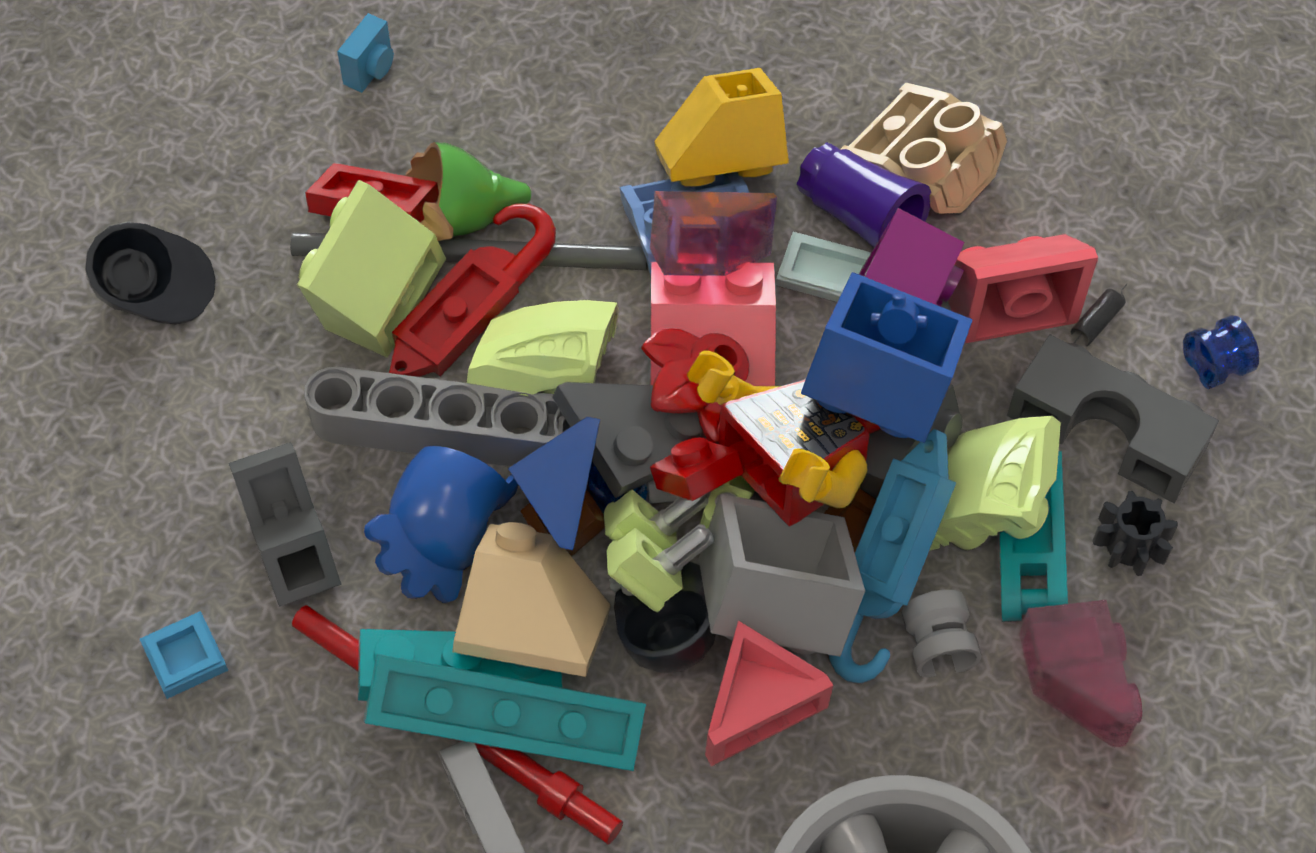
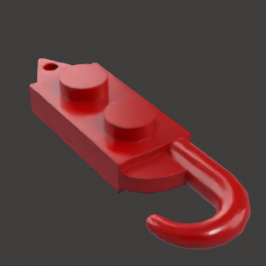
(469, 298)

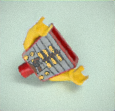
(786, 441)

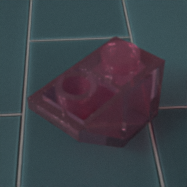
(711, 231)
(1078, 667)

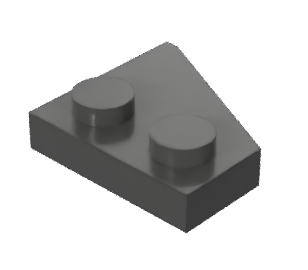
(629, 430)

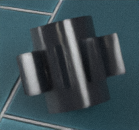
(1135, 532)

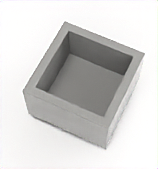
(781, 580)

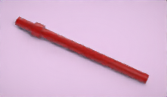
(555, 792)

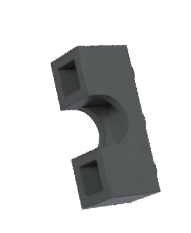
(1162, 432)

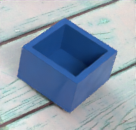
(874, 380)

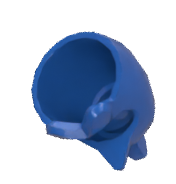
(437, 520)

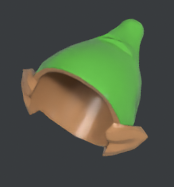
(466, 189)

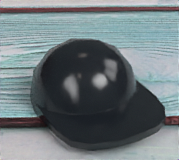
(150, 273)
(673, 636)

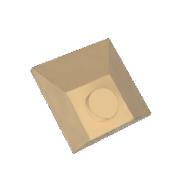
(529, 603)

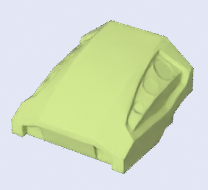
(544, 346)
(1000, 481)

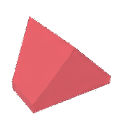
(762, 694)

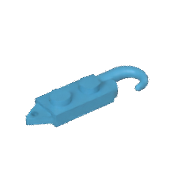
(898, 543)

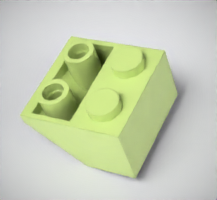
(369, 269)

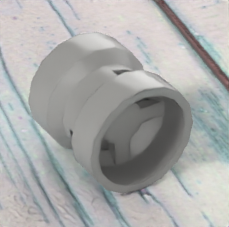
(940, 629)

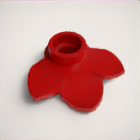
(675, 354)

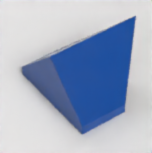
(557, 479)

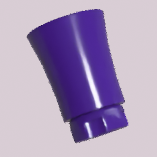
(859, 191)

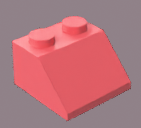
(1023, 285)
(731, 305)

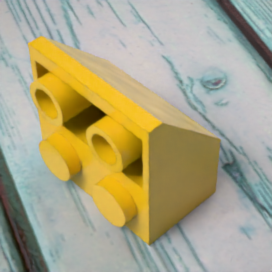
(725, 128)

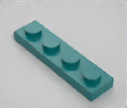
(504, 712)

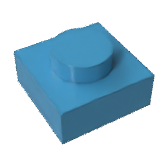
(366, 53)

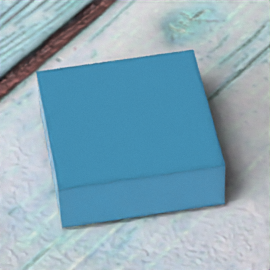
(183, 654)

